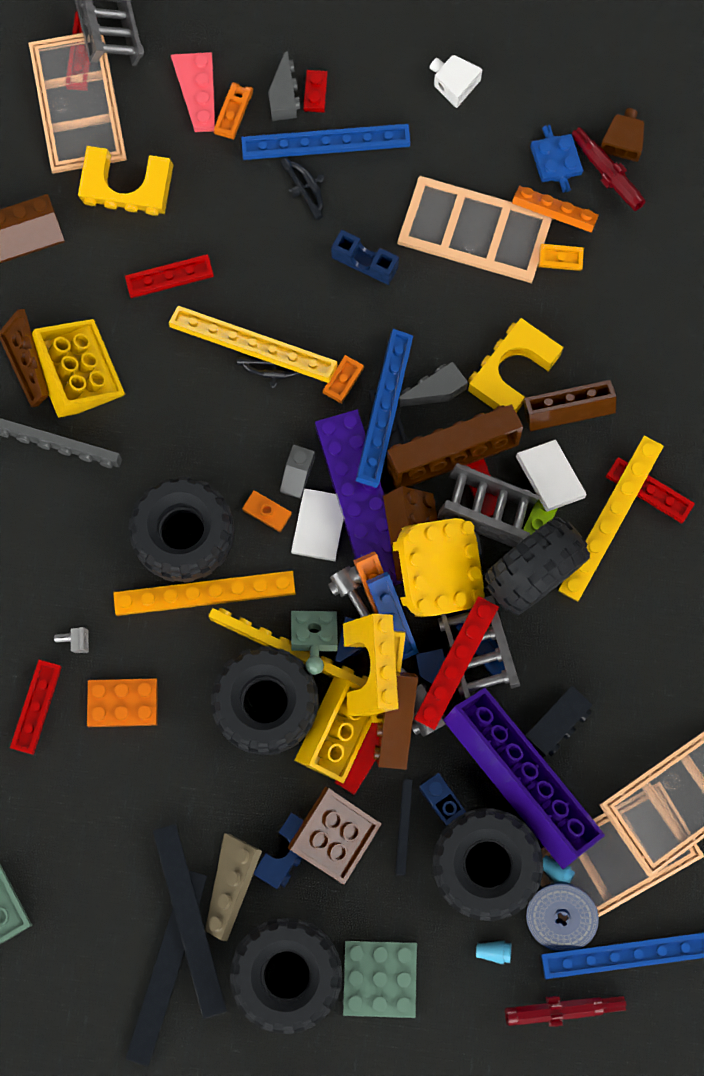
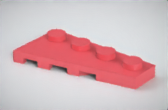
(197, 86)

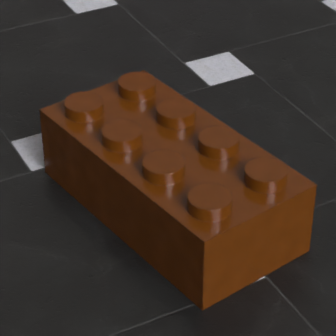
(404, 508)

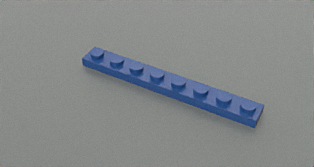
(325, 141)
(384, 409)
(623, 955)

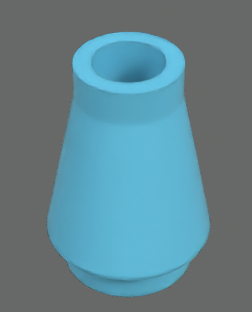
(555, 872)
(494, 951)

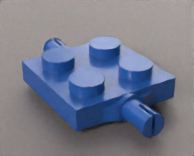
(556, 158)

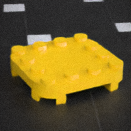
(439, 567)

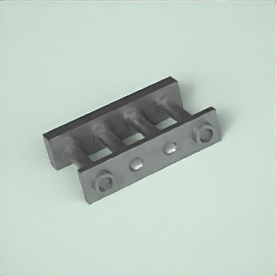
(92, 30)
(483, 524)
(501, 654)

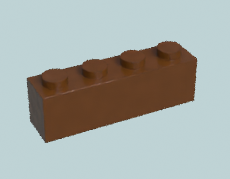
(570, 405)
(397, 725)

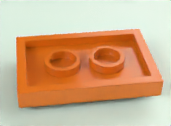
(122, 702)

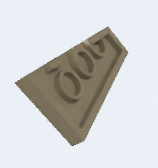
(232, 880)

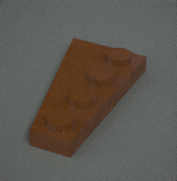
(22, 353)

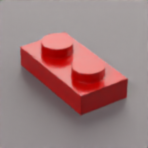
(315, 91)

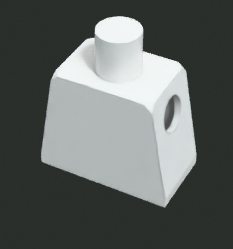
(455, 78)

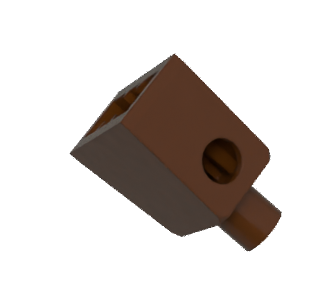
(625, 136)

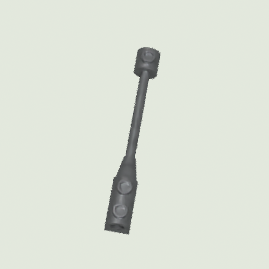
(345, 583)

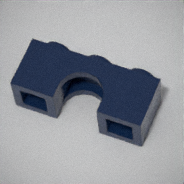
(378, 265)
(276, 870)

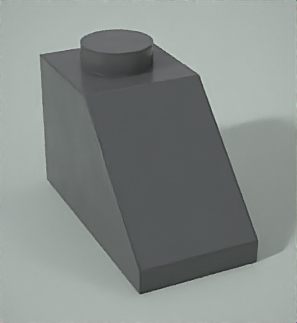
(297, 471)

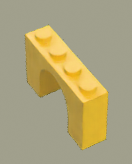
(148, 197)
(521, 340)
(380, 690)

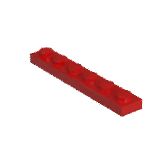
(456, 663)

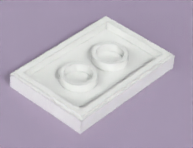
(551, 475)
(318, 526)

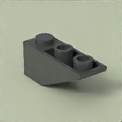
(281, 93)
(439, 387)

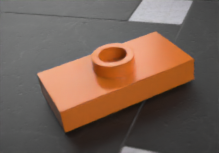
(267, 511)

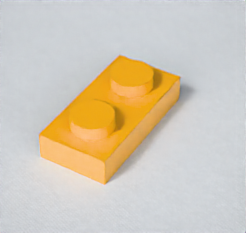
(561, 257)

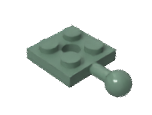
(305, 640)

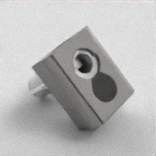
(78, 639)

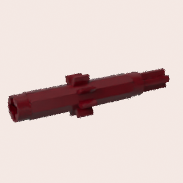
(612, 173)
(555, 1010)

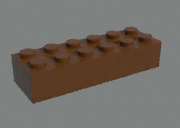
(459, 444)

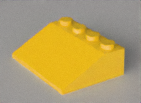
(76, 367)

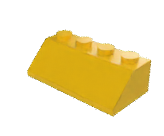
(334, 735)

